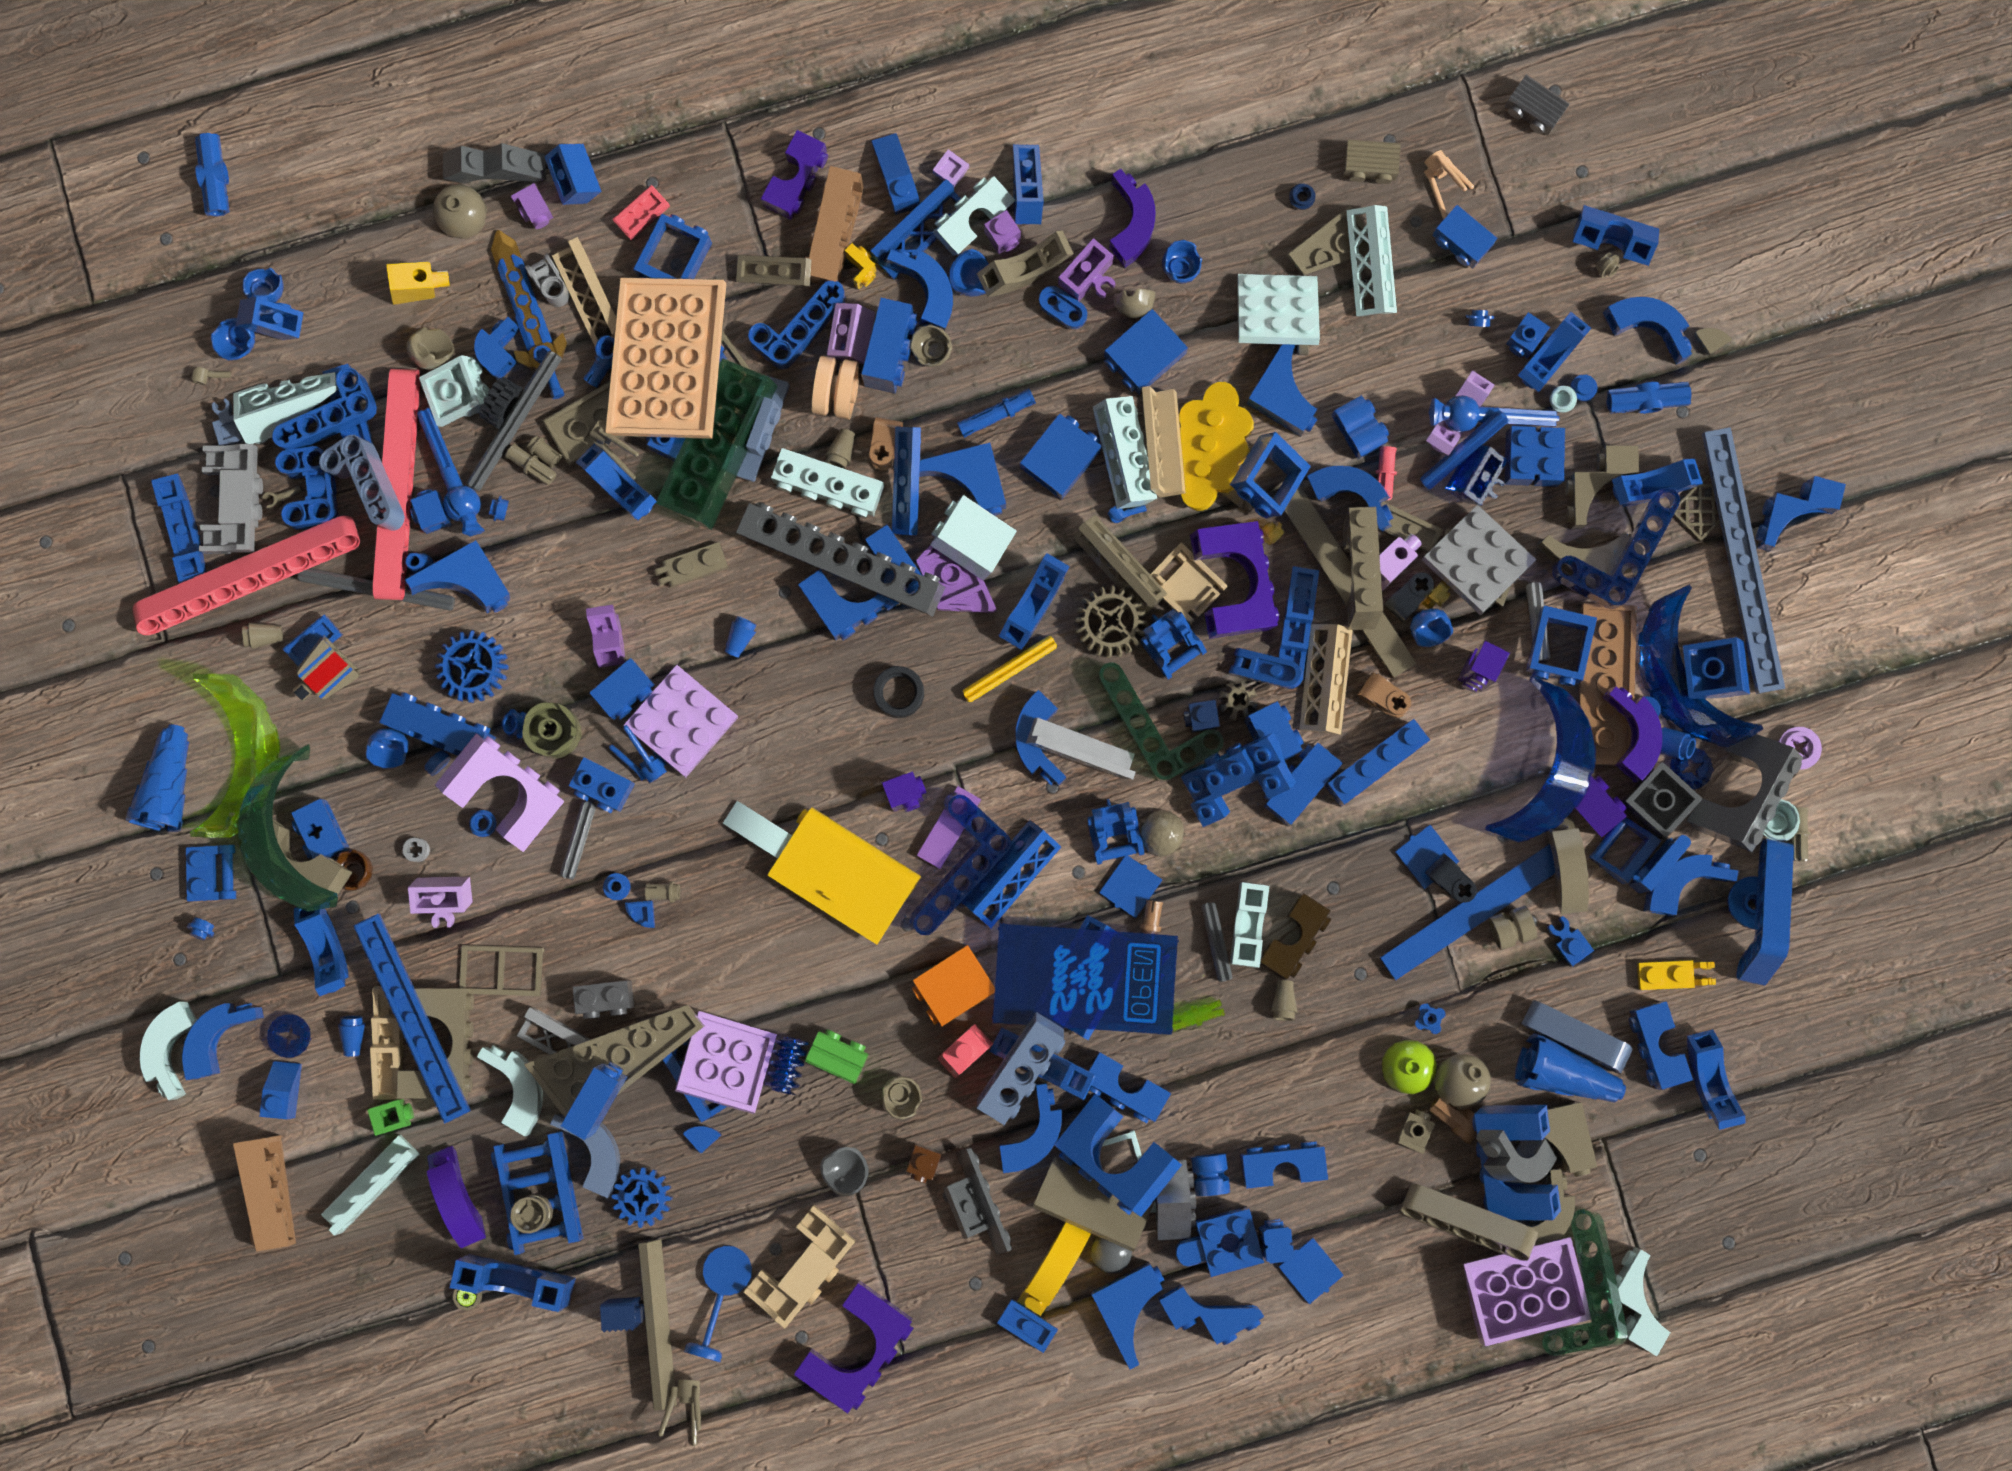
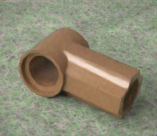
(1458, 1120)

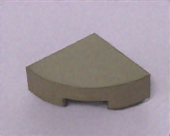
(1712, 339)

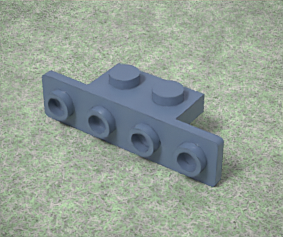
(762, 431)

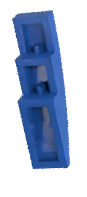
(1298, 615)

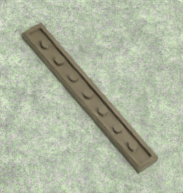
(1338, 572)

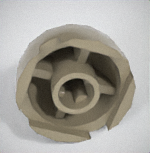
(459, 211)
(1462, 1081)

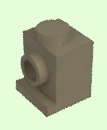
(1406, 1136)

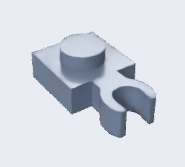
(225, 428)

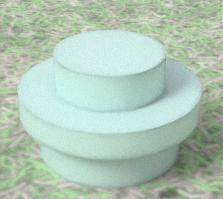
(1563, 399)

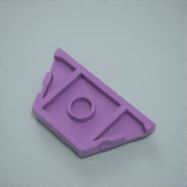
(963, 589)

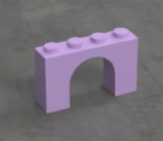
(483, 761)

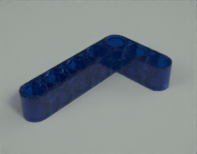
(1628, 558)
(964, 866)

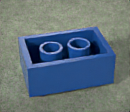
(889, 346)

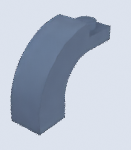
(604, 1159)

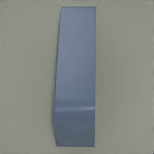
(361, 461)
(1577, 1036)

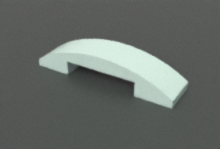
(757, 829)

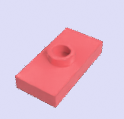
(641, 212)

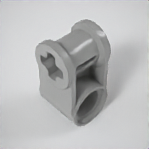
(547, 278)

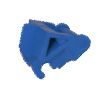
(1165, 634)
(1112, 822)

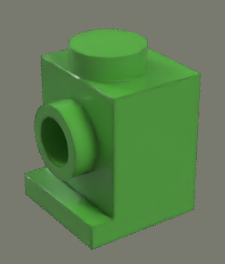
(381, 1116)

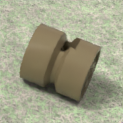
(1512, 928)
(531, 1213)

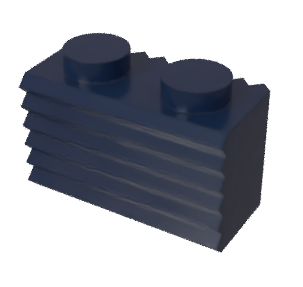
(621, 1314)

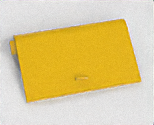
(844, 875)

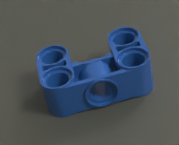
(320, 488)

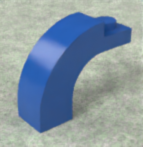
(933, 281)
(1654, 315)
(1554, 352)
(1341, 479)
(616, 482)
(1640, 488)
(1035, 601)
(1032, 757)
(1666, 894)
(324, 949)
(201, 1043)
(1711, 1081)
(1032, 1150)

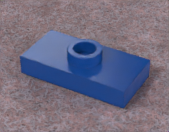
(302, 645)

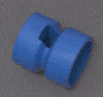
(1210, 1174)

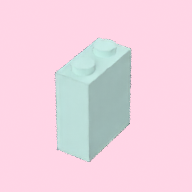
(972, 537)

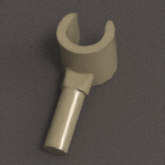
(201, 374)
(278, 498)

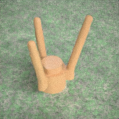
(1440, 166)

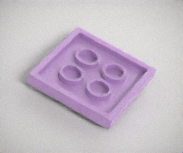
(681, 721)
(726, 1063)

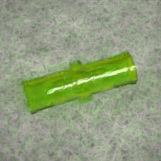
(1197, 1015)

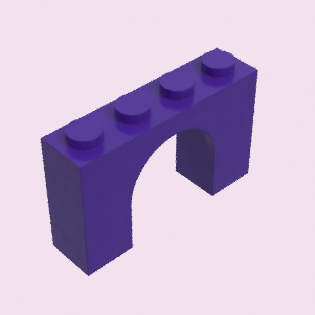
(1243, 544)
(846, 1386)

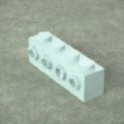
(1124, 451)
(827, 482)

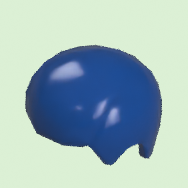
(1181, 262)
(263, 283)
(232, 341)
(1431, 627)
(387, 748)

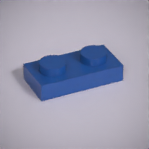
(1027, 1325)

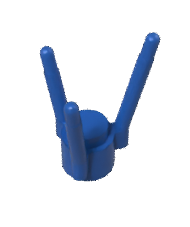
(651, 767)

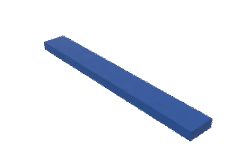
(1469, 914)
(412, 1018)

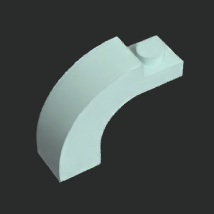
(158, 1045)
(526, 1090)

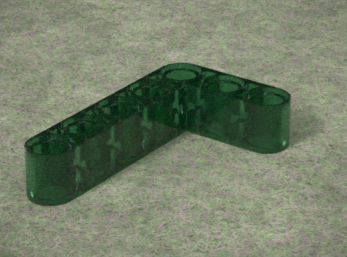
(1149, 731)
(1594, 1293)

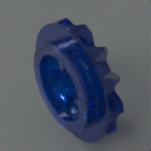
(1703, 773)
(279, 1044)

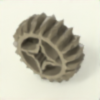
(1125, 603)

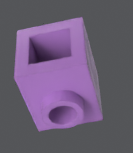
(1002, 232)

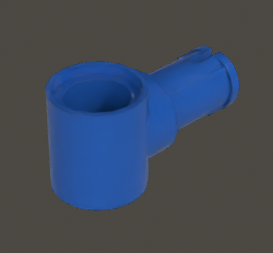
(602, 363)

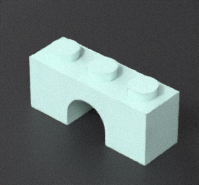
(955, 229)
(1248, 925)

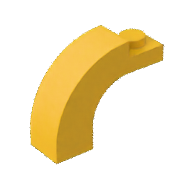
(1054, 1268)

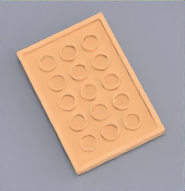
(666, 357)

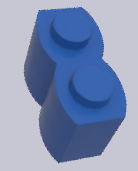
(1360, 427)

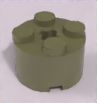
(536, 729)

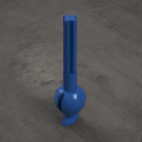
(1463, 414)
(461, 501)

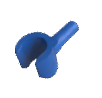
(1119, 515)

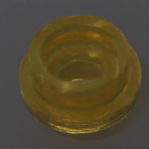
(1272, 532)

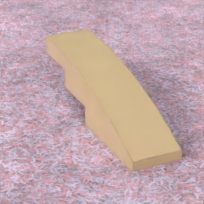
(386, 1048)

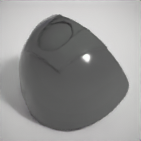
(844, 1170)

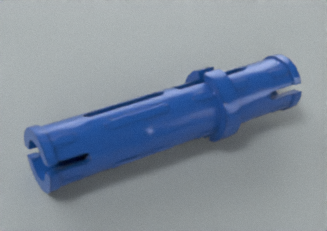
(1001, 410)

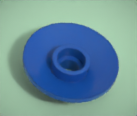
(1738, 898)

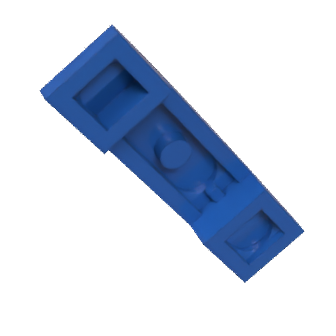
(181, 527)
(1060, 1072)

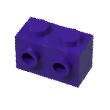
(905, 792)
(1600, 808)

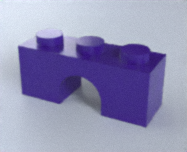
(786, 196)
(1483, 667)

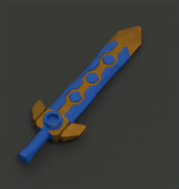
(527, 312)

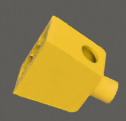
(405, 282)

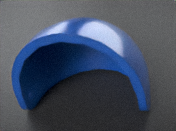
(964, 273)

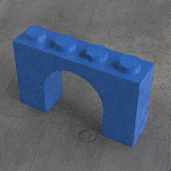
(843, 616)
(1133, 1188)
(1516, 1199)
(546, 1288)

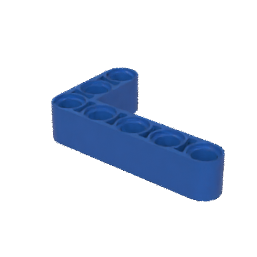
(1772, 914)

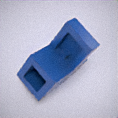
(490, 348)

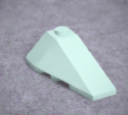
(264, 408)

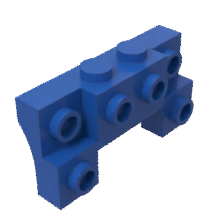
(1238, 767)

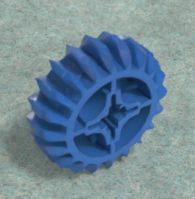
(474, 655)

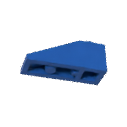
(896, 173)
(1027, 184)

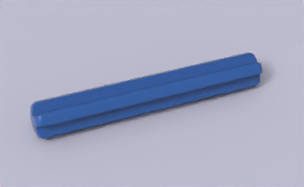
(1464, 449)

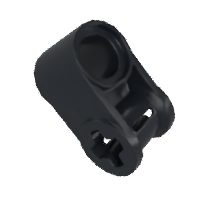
(1407, 598)
(1449, 876)

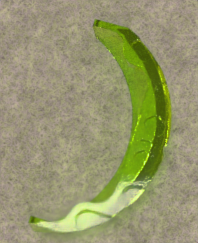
(255, 748)

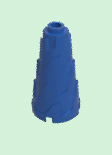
(161, 794)
(1563, 1072)

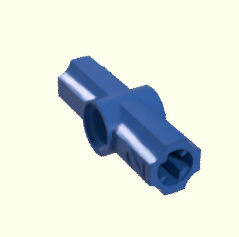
(212, 174)
(1648, 397)

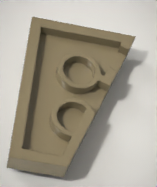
(1327, 246)

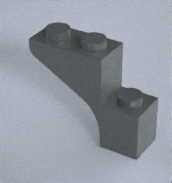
(498, 162)

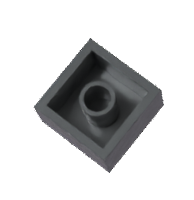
(1661, 801)

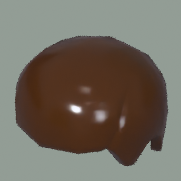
(360, 866)

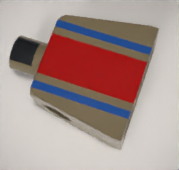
(324, 671)

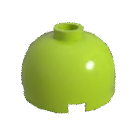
(1409, 1067)

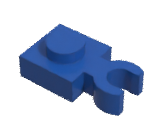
(1572, 944)

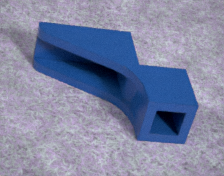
(1221, 1321)

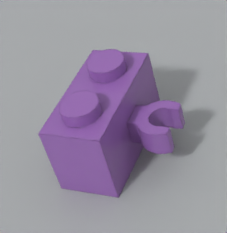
(1087, 272)

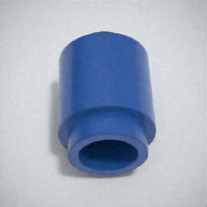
(1677, 744)

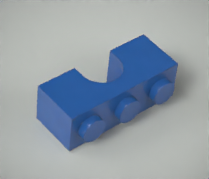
(1632, 237)
(1649, 1024)
(1146, 1101)
(1259, 1165)

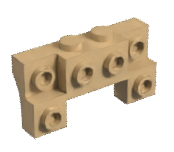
(802, 1281)

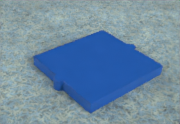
(1422, 852)
(1130, 886)
(1311, 1271)

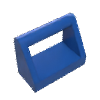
(1635, 861)

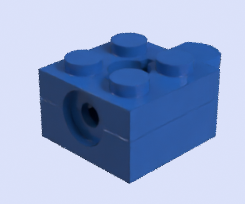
(1223, 1242)

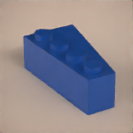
(430, 725)

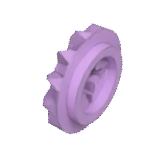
(1811, 749)

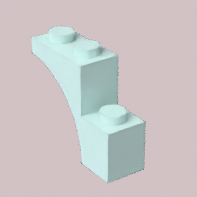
(1642, 1326)

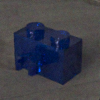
(1477, 476)

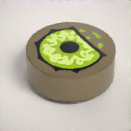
(466, 1300)

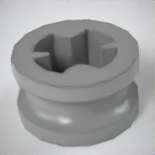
(421, 843)

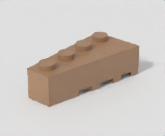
(834, 224)
(266, 1192)

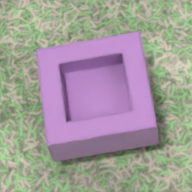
(951, 168)

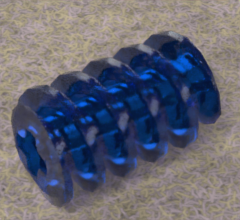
(786, 1065)

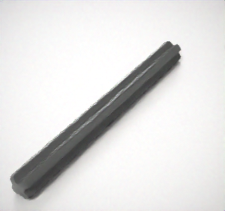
(514, 420)
(366, 587)

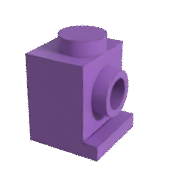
(532, 206)

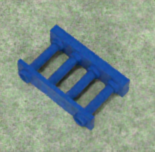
(559, 1174)

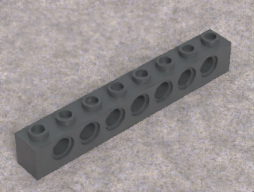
(754, 527)

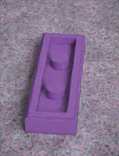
(945, 833)

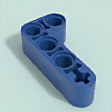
(800, 322)
(324, 414)

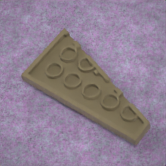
(631, 1048)

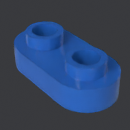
(1065, 306)

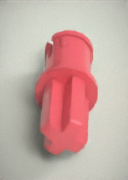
(1386, 468)

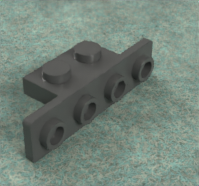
(973, 1204)

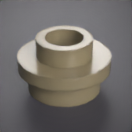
(1608, 265)

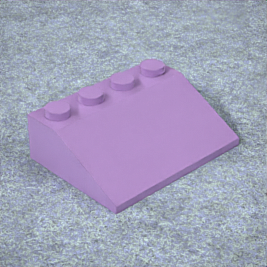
(1528, 1296)

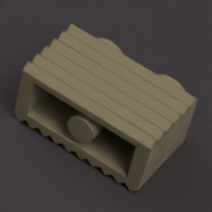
(1371, 161)

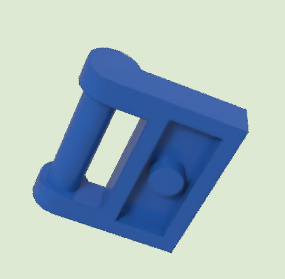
(202, 873)

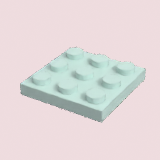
(1278, 309)

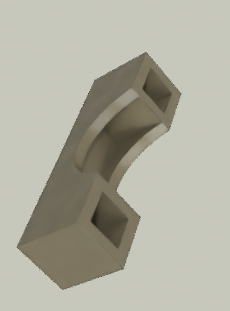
(320, 870)

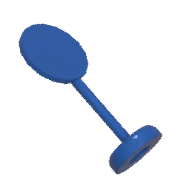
(726, 1273)

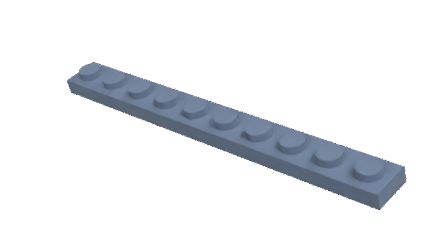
(1743, 560)

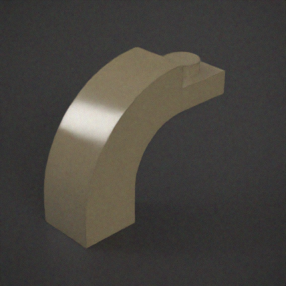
(1024, 269)
(1570, 868)
(1555, 1229)

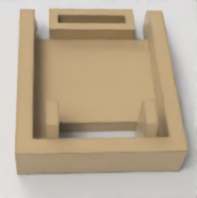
(1190, 586)

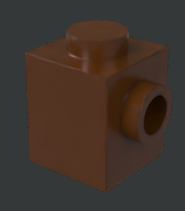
(923, 1163)

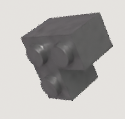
(1174, 1206)

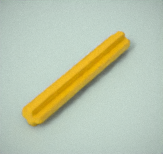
(1009, 669)

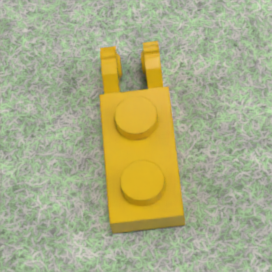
(1672, 975)

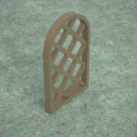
(1686, 524)

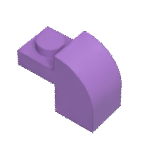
(606, 635)

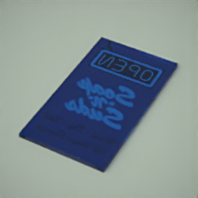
(1086, 978)

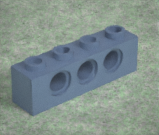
(1038, 1031)

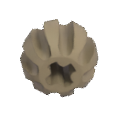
(1235, 692)

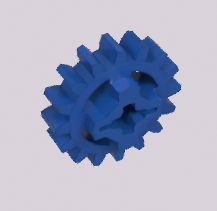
(642, 1183)

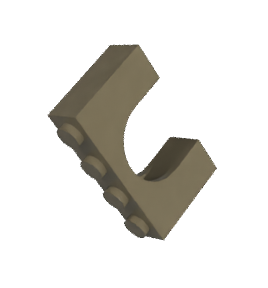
(1362, 543)
(453, 1009)

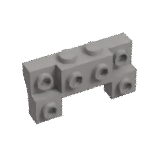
(237, 499)

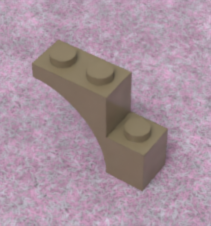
(1583, 486)

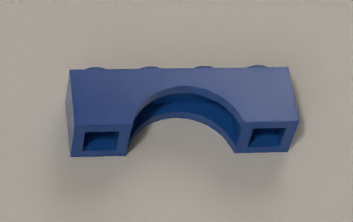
(1377, 762)

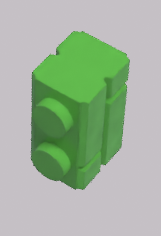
(837, 1056)

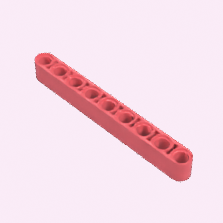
(399, 463)
(245, 575)

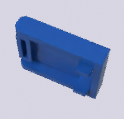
(1660, 864)

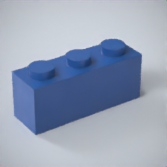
(1310, 777)

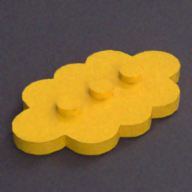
(1213, 444)

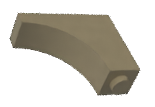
(1601, 557)
(1571, 1138)

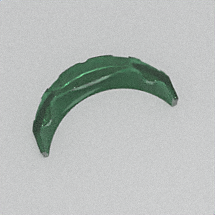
(261, 846)

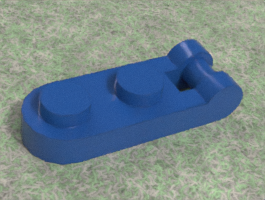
(1266, 669)

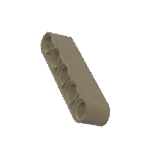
(1469, 1222)

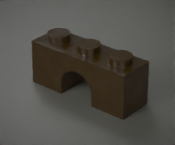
(1310, 918)

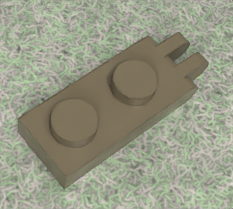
(692, 565)

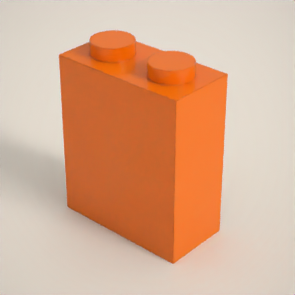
(953, 986)

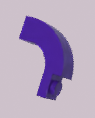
(1135, 238)
(1645, 733)
(452, 1198)

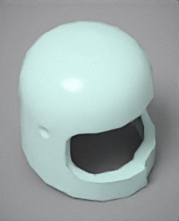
(1784, 823)

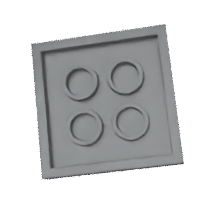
(1478, 559)

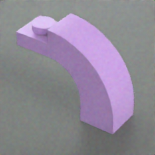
(1442, 437)

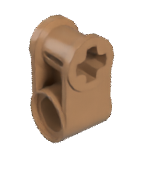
(883, 441)
(1379, 693)

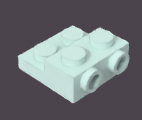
(454, 390)

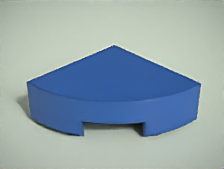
(642, 913)
(702, 1137)

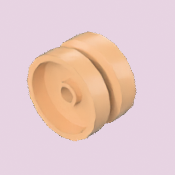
(840, 387)

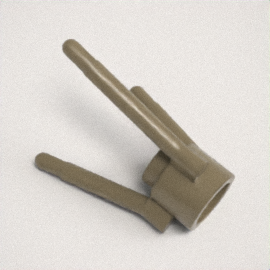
(599, 433)
(689, 1393)

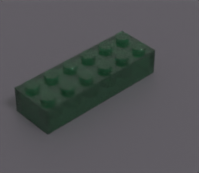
(709, 466)

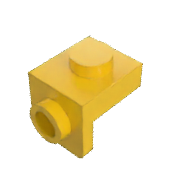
(861, 259)

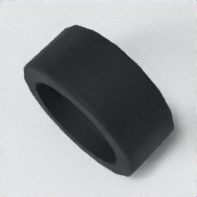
(883, 678)

